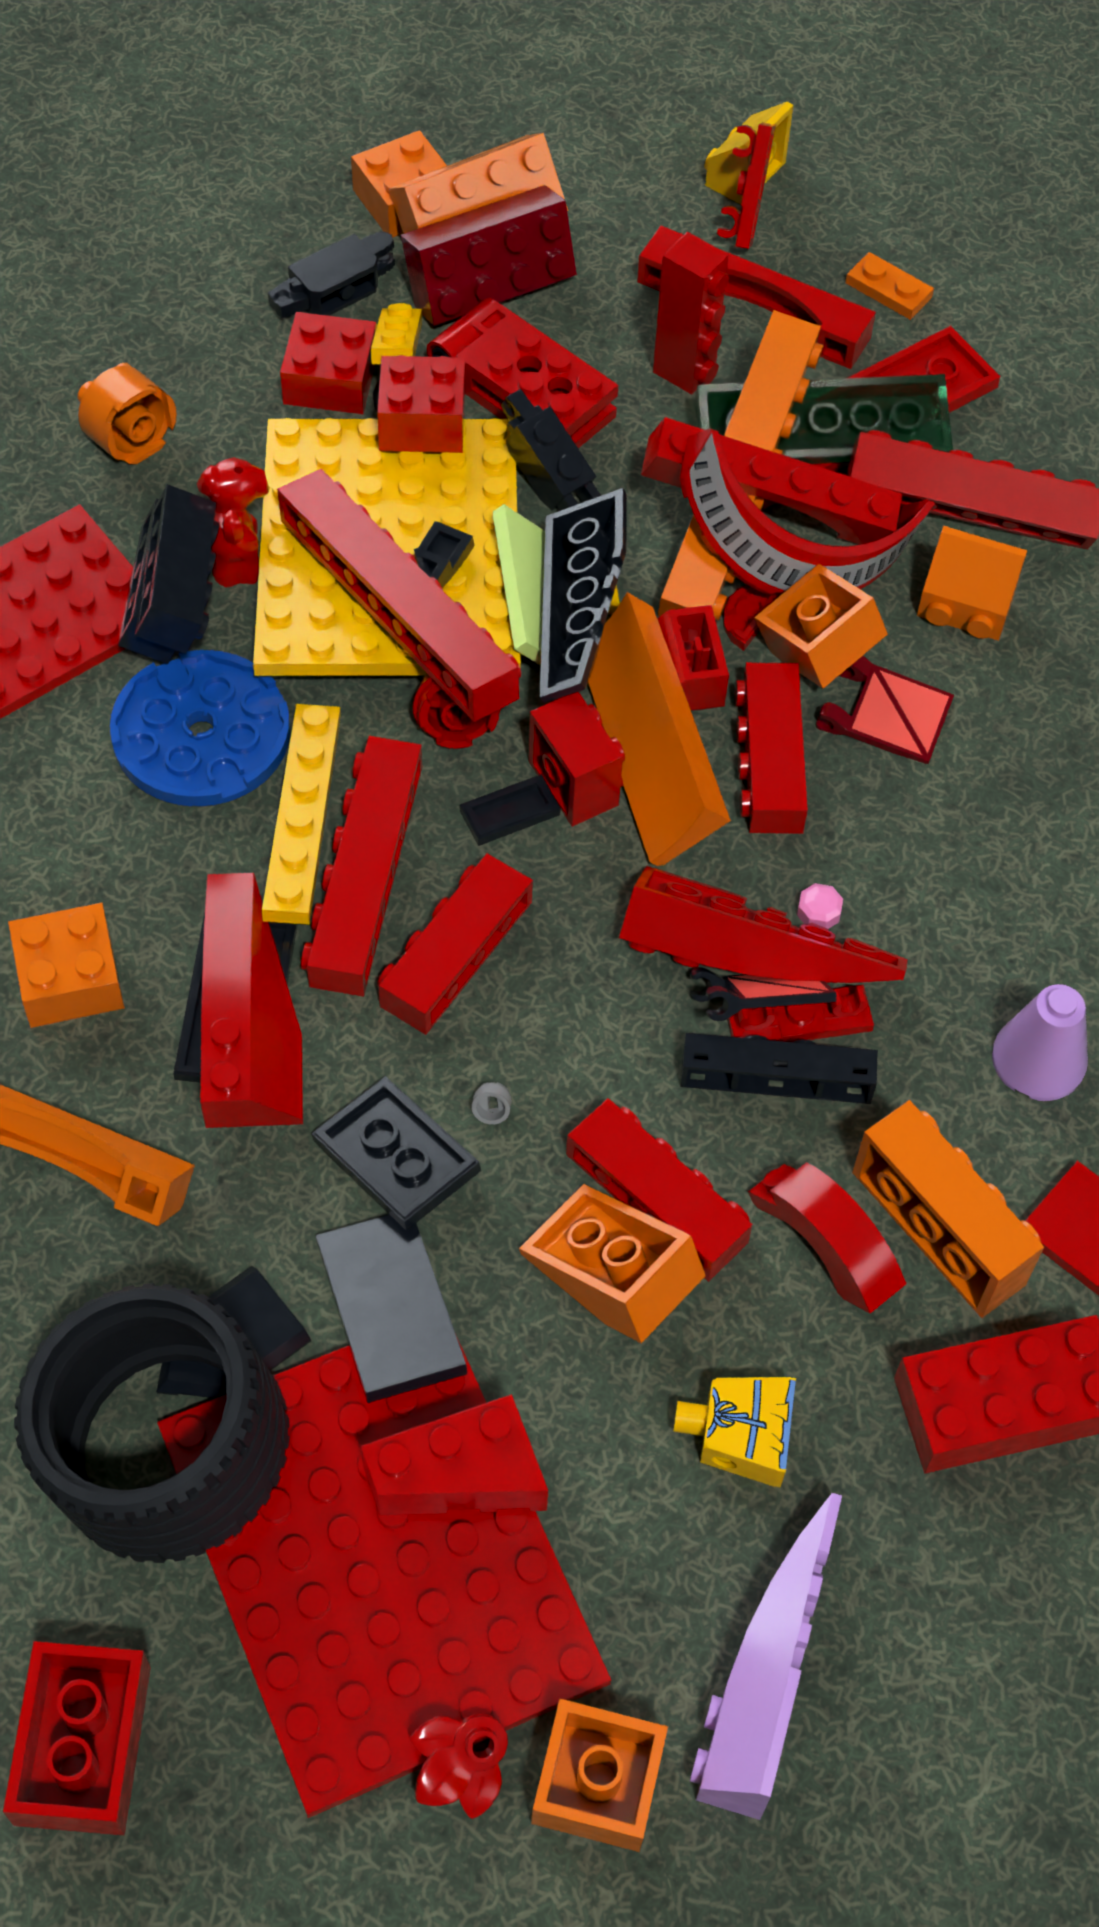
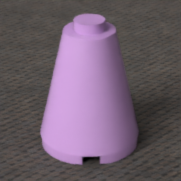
(1044, 1045)

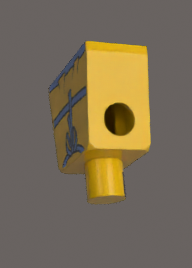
(743, 1426)

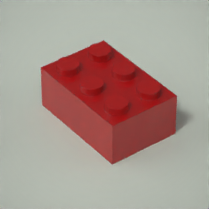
(77, 1738)

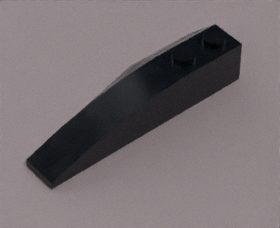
(580, 576)

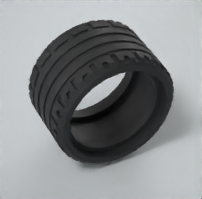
(98, 1352)

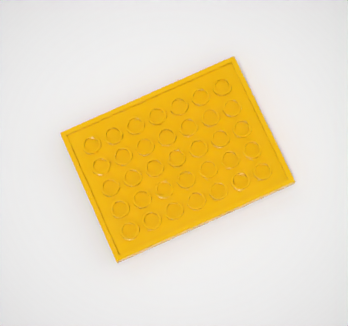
(304, 613)

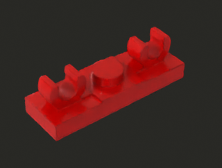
(750, 184)
(807, 1021)

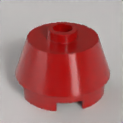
(445, 719)

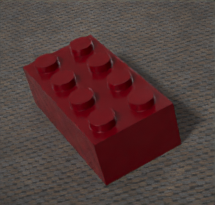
(489, 254)

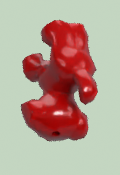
(233, 488)

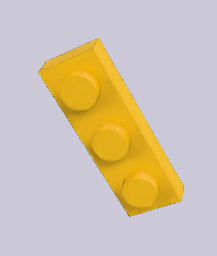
(396, 332)

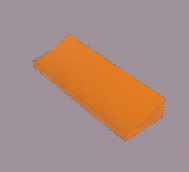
(648, 713)

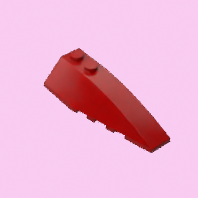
(719, 931)
(246, 1014)

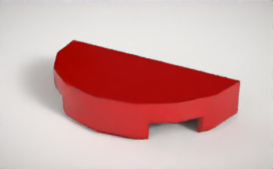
(740, 614)

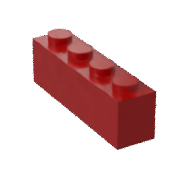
(690, 313)
(773, 748)
(454, 943)
(654, 1181)

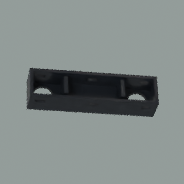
(802, 1065)

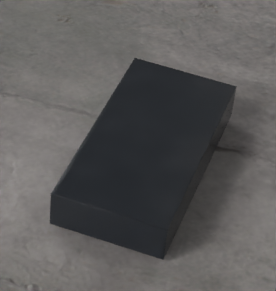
(510, 809)

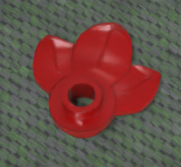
(454, 1768)

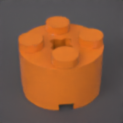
(127, 404)

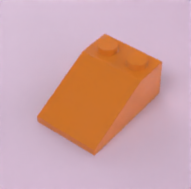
(616, 1261)

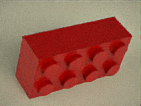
(1002, 1393)

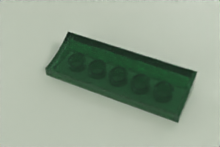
(841, 409)

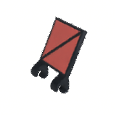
(757, 992)

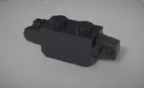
(334, 276)
(547, 454)

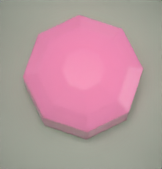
(820, 905)

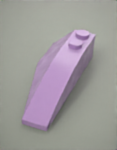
(763, 1684)

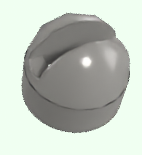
(481, 1103)

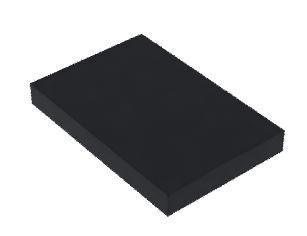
(396, 1152)

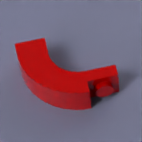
(836, 1229)

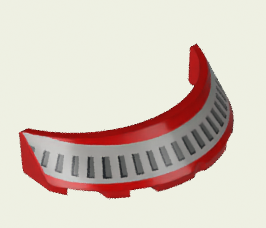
(758, 547)

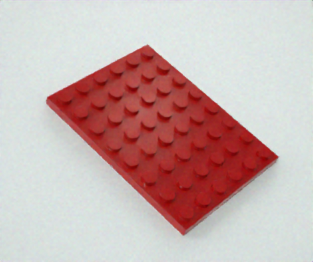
(384, 1618)

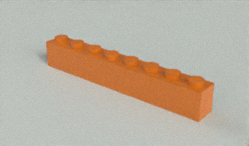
(759, 420)

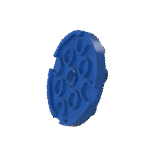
(214, 766)

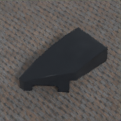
(443, 552)

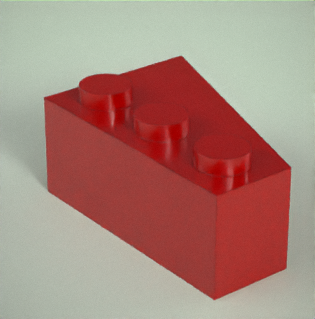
(457, 1463)

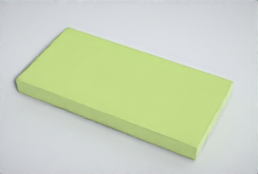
(522, 566)

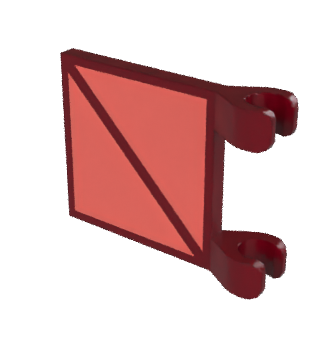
(890, 712)

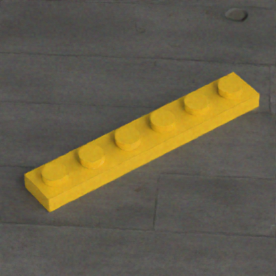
(301, 815)

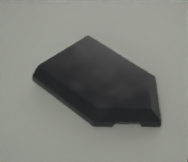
(264, 1321)

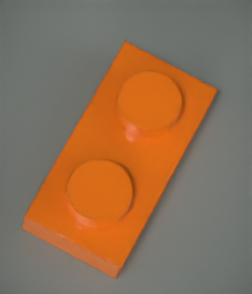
(889, 285)

